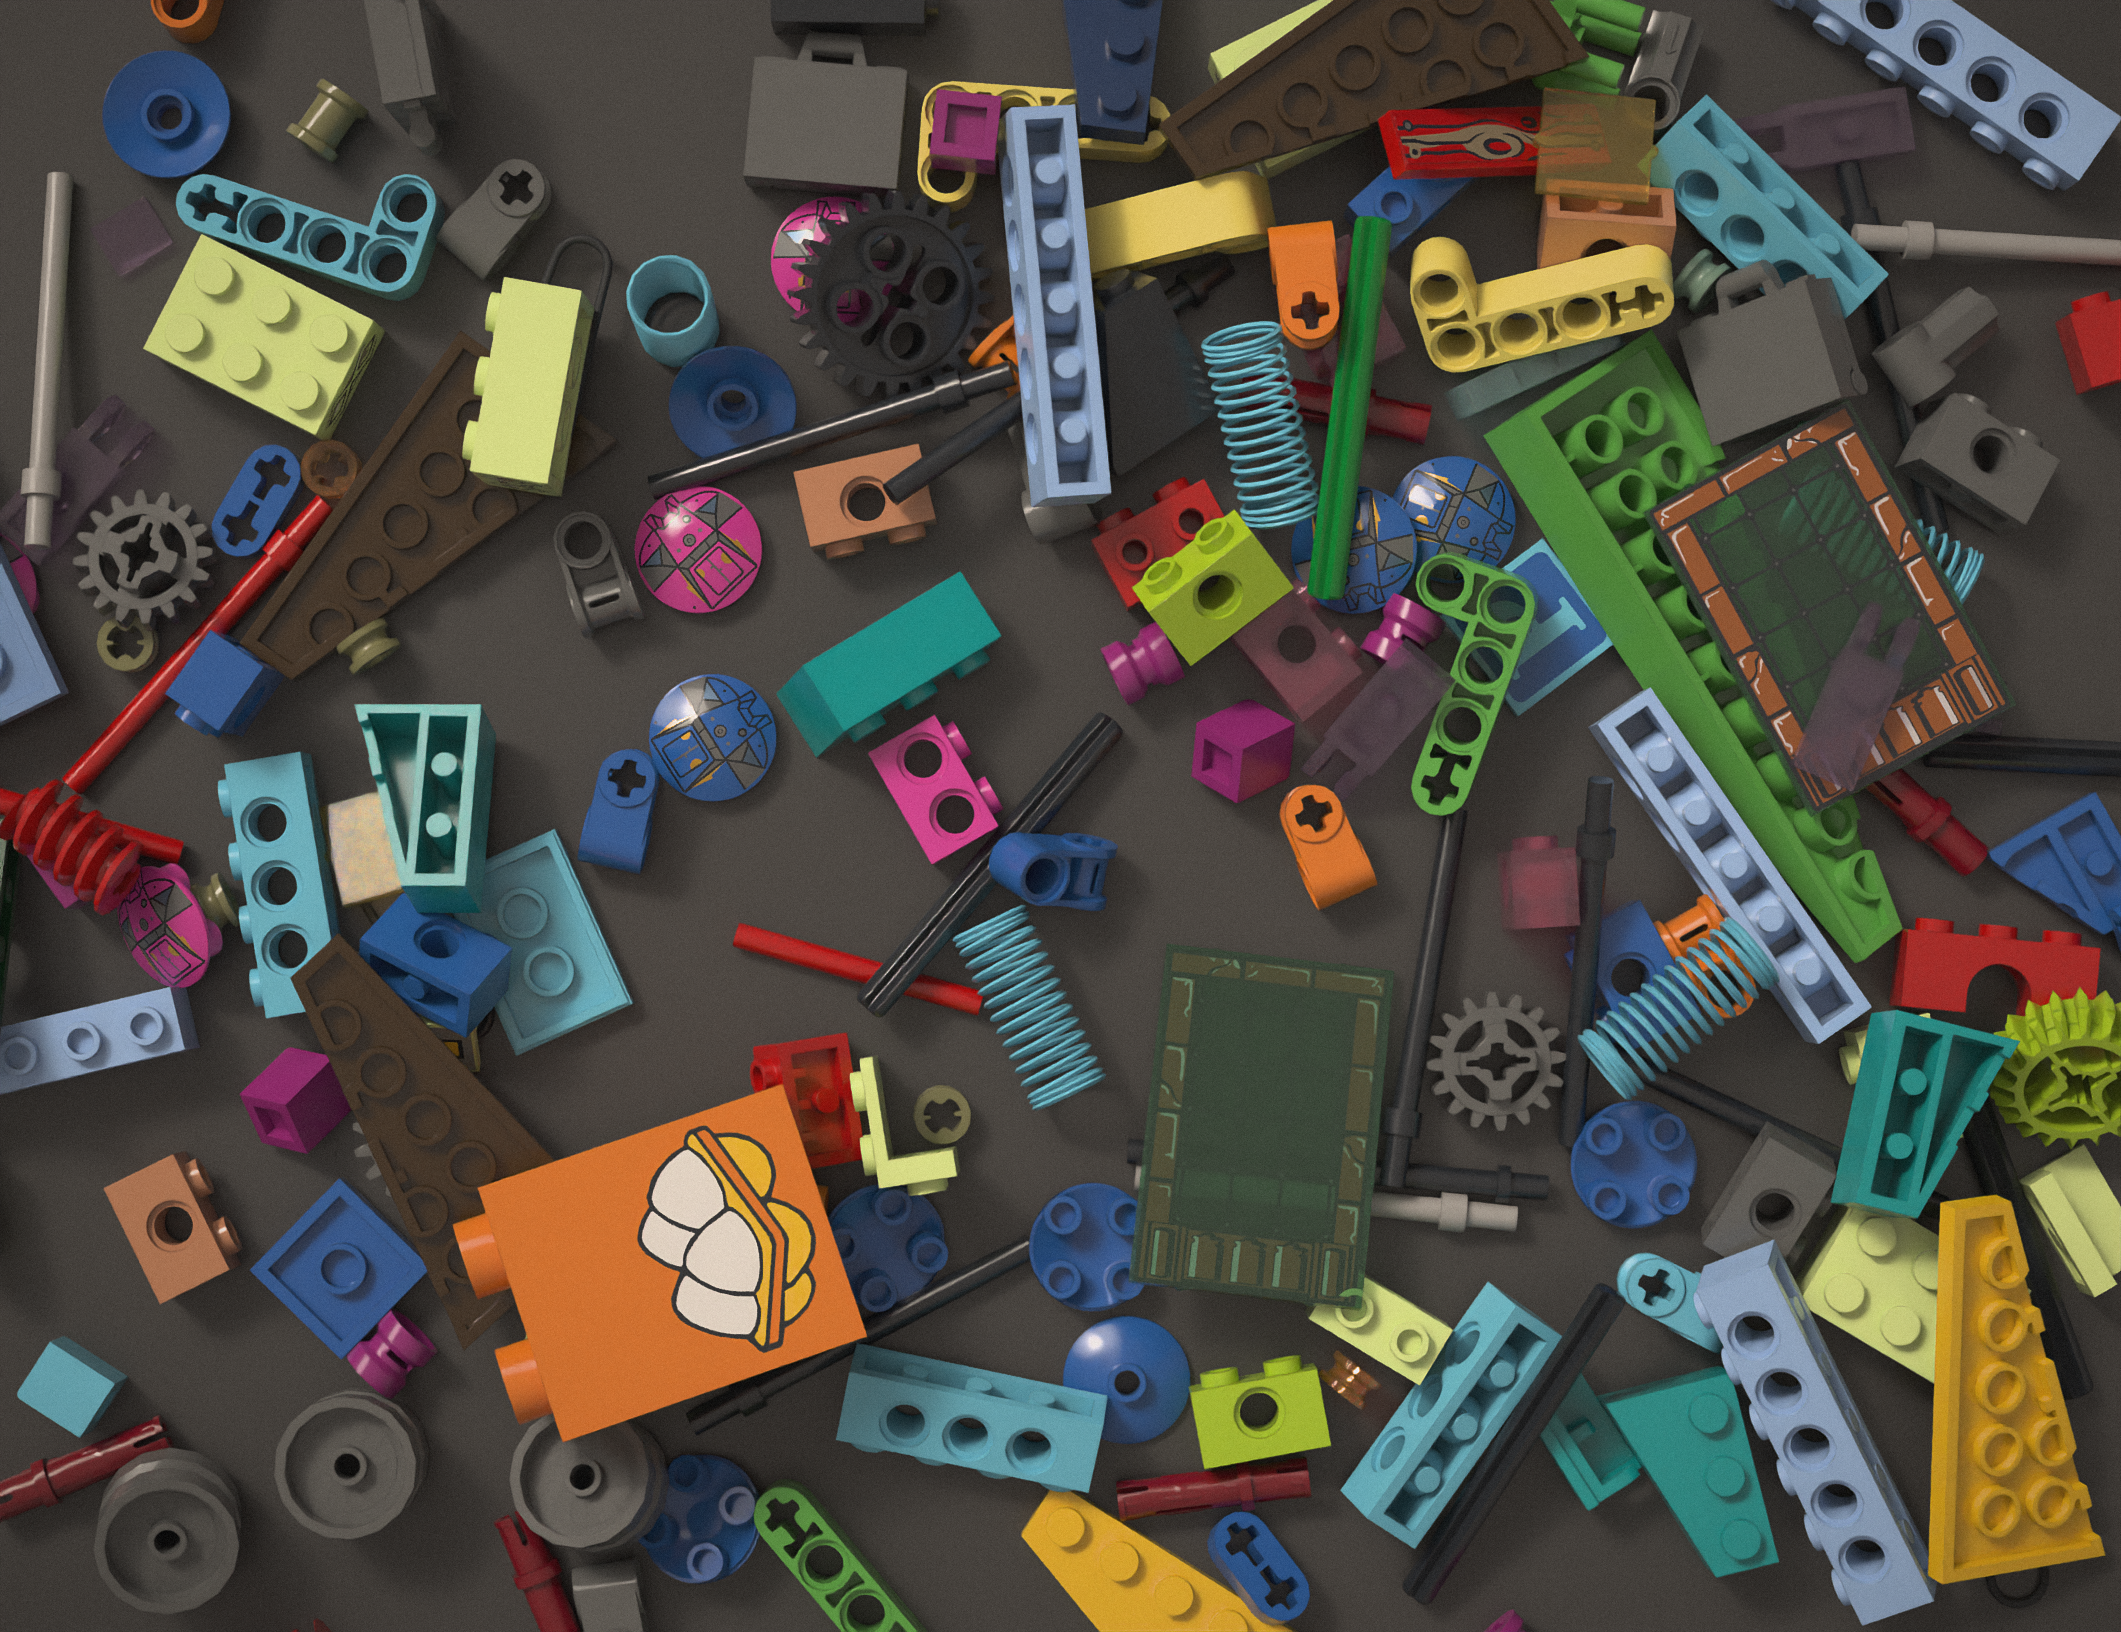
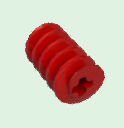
(73, 846)

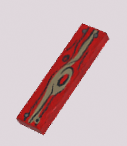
(1461, 142)

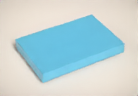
(559, 953)

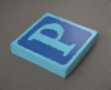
(1561, 637)

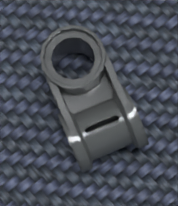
(489, 230)
(597, 577)
(611, 1596)

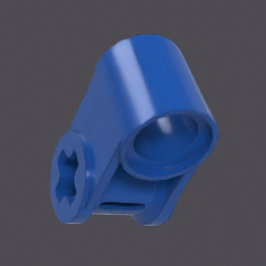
(616, 824)
(1064, 870)

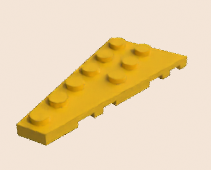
(2000, 1423)
(1126, 1577)

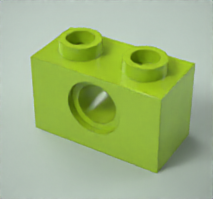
(1205, 619)
(1295, 1427)

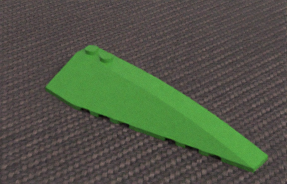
(1587, 471)

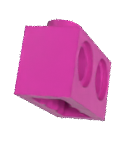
(921, 797)

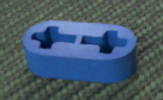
(245, 494)
(1270, 1559)

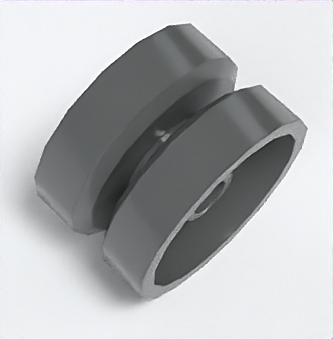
(316, 1479)
(614, 1510)
(168, 1531)

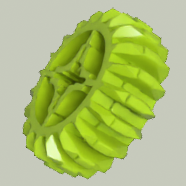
(2063, 1070)

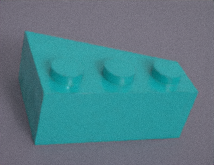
(435, 797)

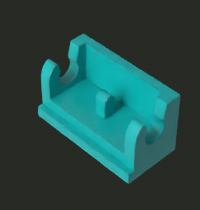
(1588, 1447)

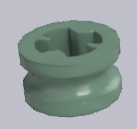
(1699, 280)

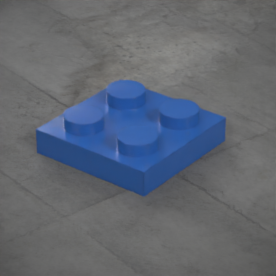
(341, 1267)

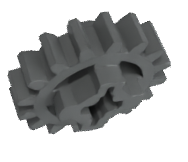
(121, 550)
(1498, 1090)

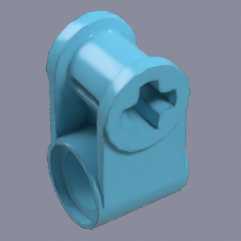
(1674, 1302)

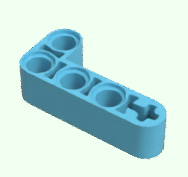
(308, 226)

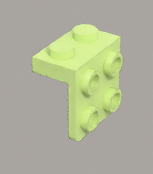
(921, 1171)

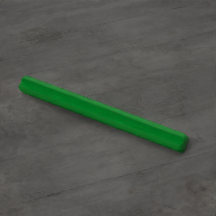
(1349, 407)

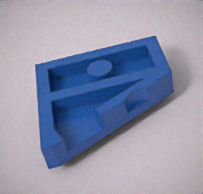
(2069, 861)

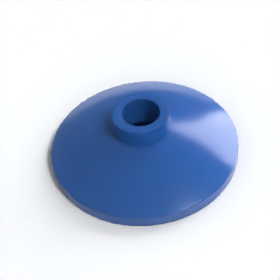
(143, 94)
(714, 425)
(1146, 1350)

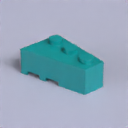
(889, 665)
(1910, 1108)
(1701, 1463)

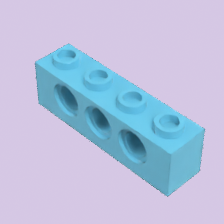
(1755, 208)
(312, 912)
(1001, 1402)
(1451, 1415)

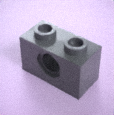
(1943, 462)
(1772, 1165)

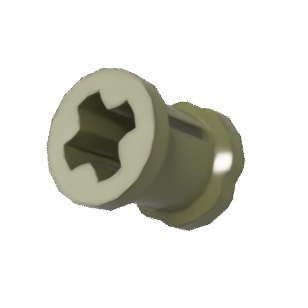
(327, 120)

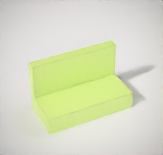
(2078, 1218)

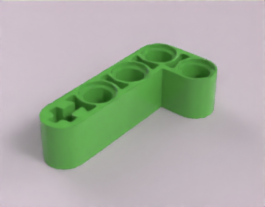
(1468, 691)
(837, 1590)

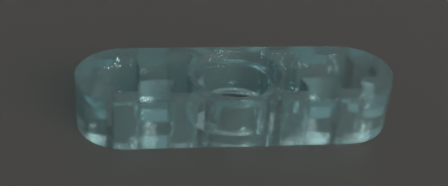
(1525, 375)

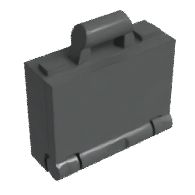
(412, 67)
(826, 122)
(1770, 356)

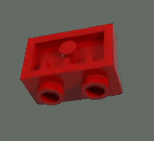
(818, 1092)

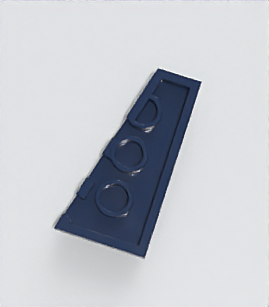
(1112, 65)

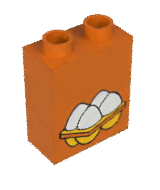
(661, 1266)

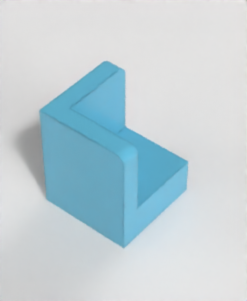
(71, 1386)

